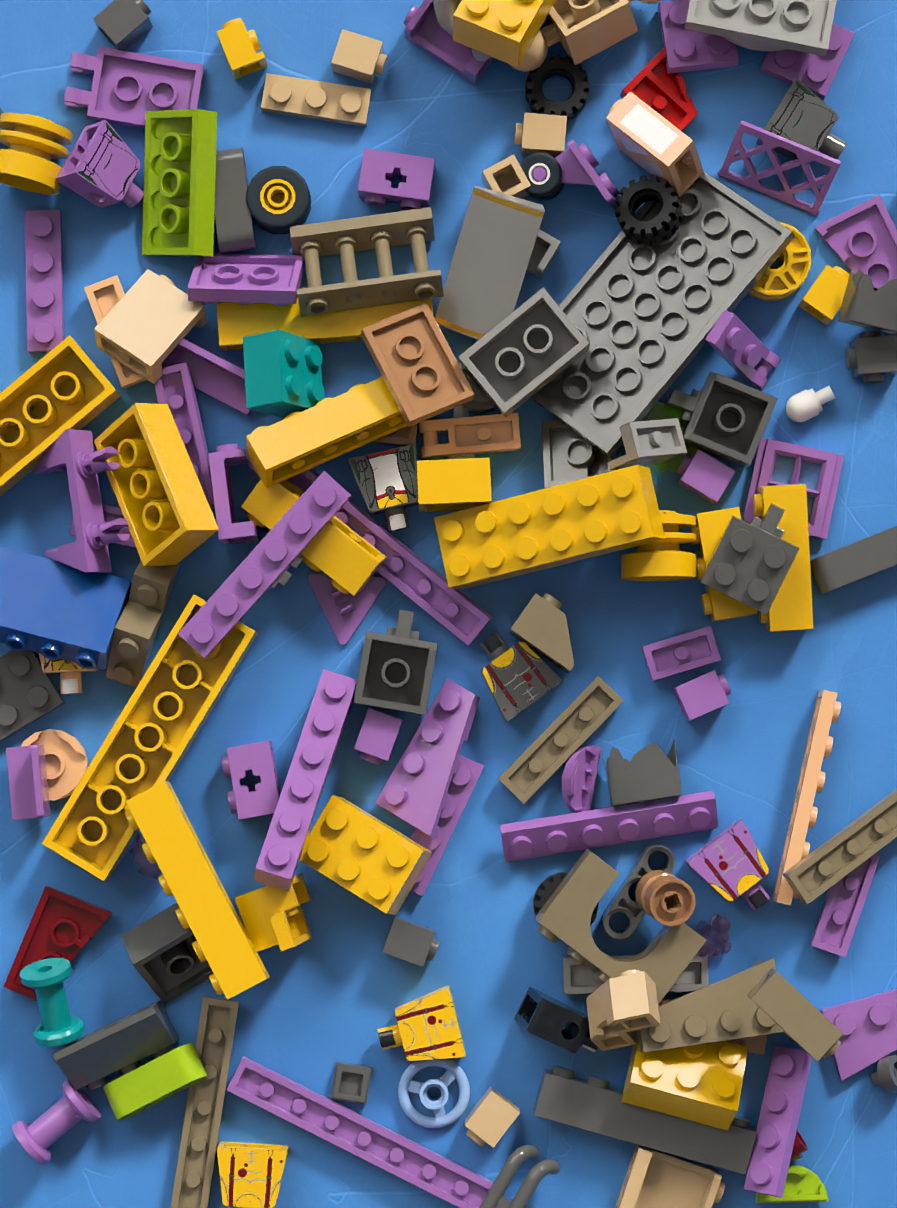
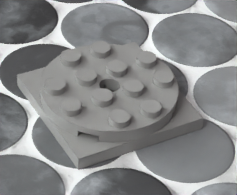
(766, 23)

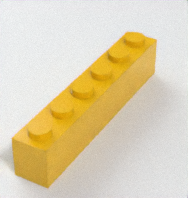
(341, 326)
(323, 432)
(197, 890)

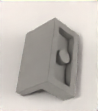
(650, 443)

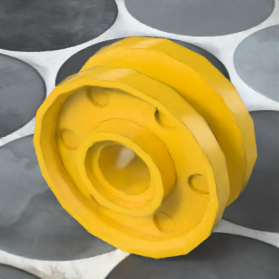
(787, 279)

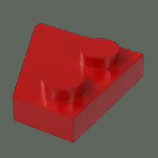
(663, 92)

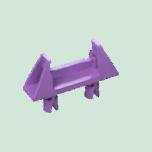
(76, 454)

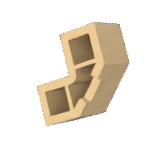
(621, 1008)

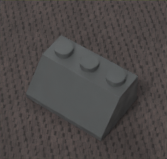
(165, 955)
(117, 1047)

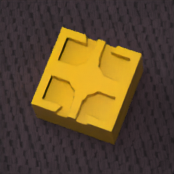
(453, 484)

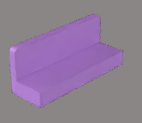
(212, 375)

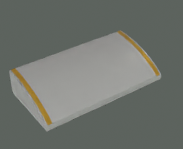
(488, 262)

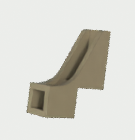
(140, 622)

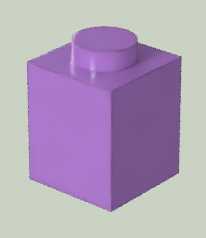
(704, 476)
(702, 695)
(377, 736)

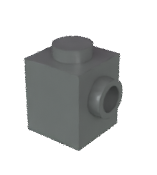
(872, 357)

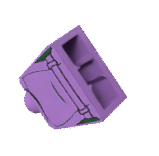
(102, 168)

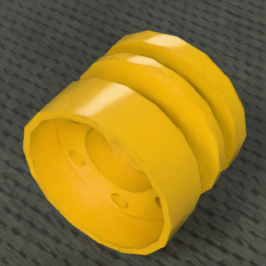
(31, 147)
(663, 558)

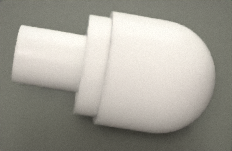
(808, 404)

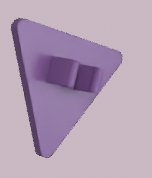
(345, 610)

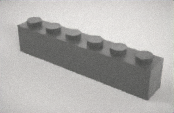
(599, 1109)

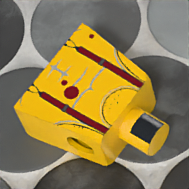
(426, 1028)
(251, 1173)

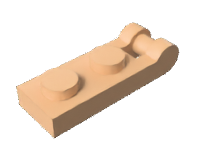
(471, 435)

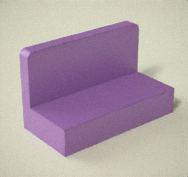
(28, 782)

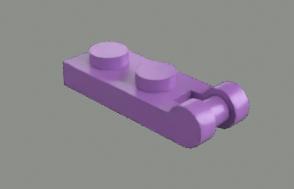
(742, 349)

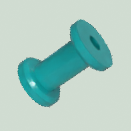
(57, 1023)

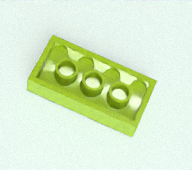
(179, 183)

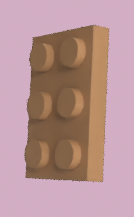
(417, 364)

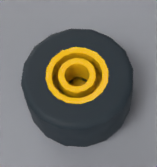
(279, 211)

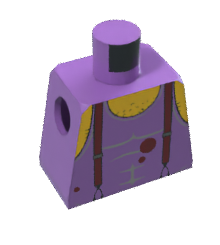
(732, 865)

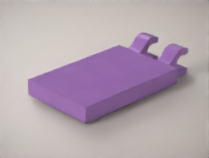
(133, 83)

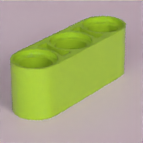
(154, 1081)

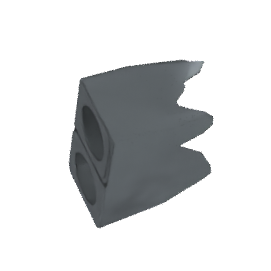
(868, 307)
(645, 777)

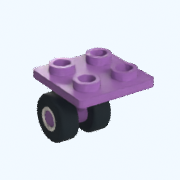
(572, 166)

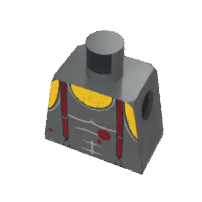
(516, 675)

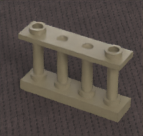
(361, 234)

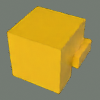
(276, 915)

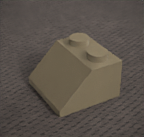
(546, 630)

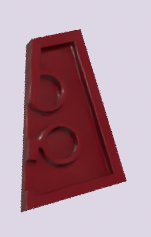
(57, 930)

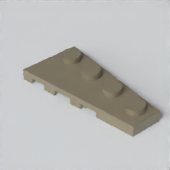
(712, 1014)

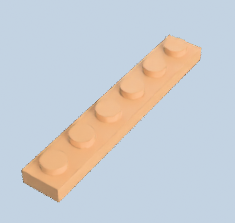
(810, 781)

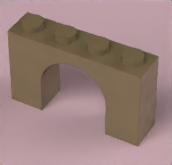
(569, 918)
(795, 1015)

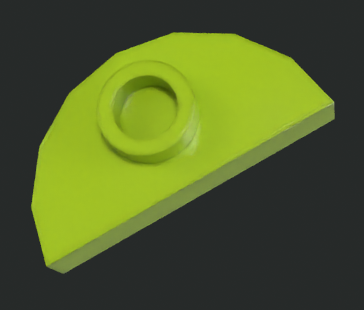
(800, 1186)

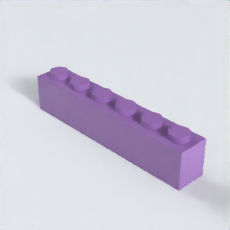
(305, 780)

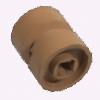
(665, 897)

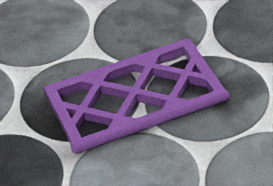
(770, 142)

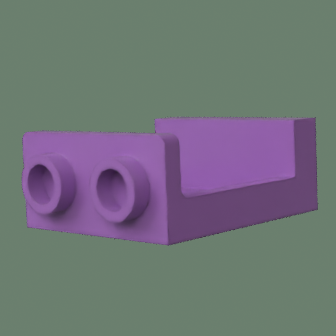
(427, 34)
(220, 464)

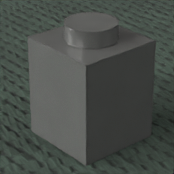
(124, 22)
(411, 941)

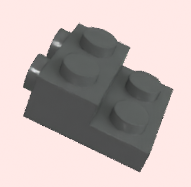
(570, 456)

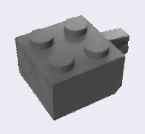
(724, 418)
(751, 560)
(396, 668)

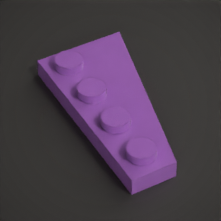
(864, 240)

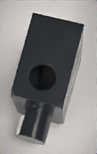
(546, 1018)

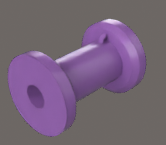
(55, 1122)

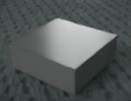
(351, 1082)

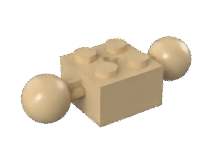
(582, 29)

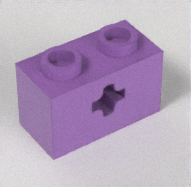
(379, 170)
(261, 760)

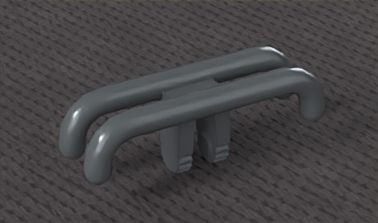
(495, 1196)

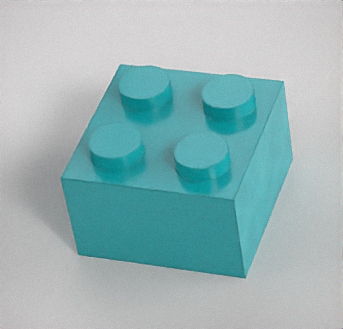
(282, 373)

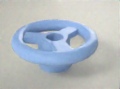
(437, 1105)

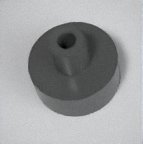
(886, 1074)

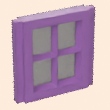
(794, 464)

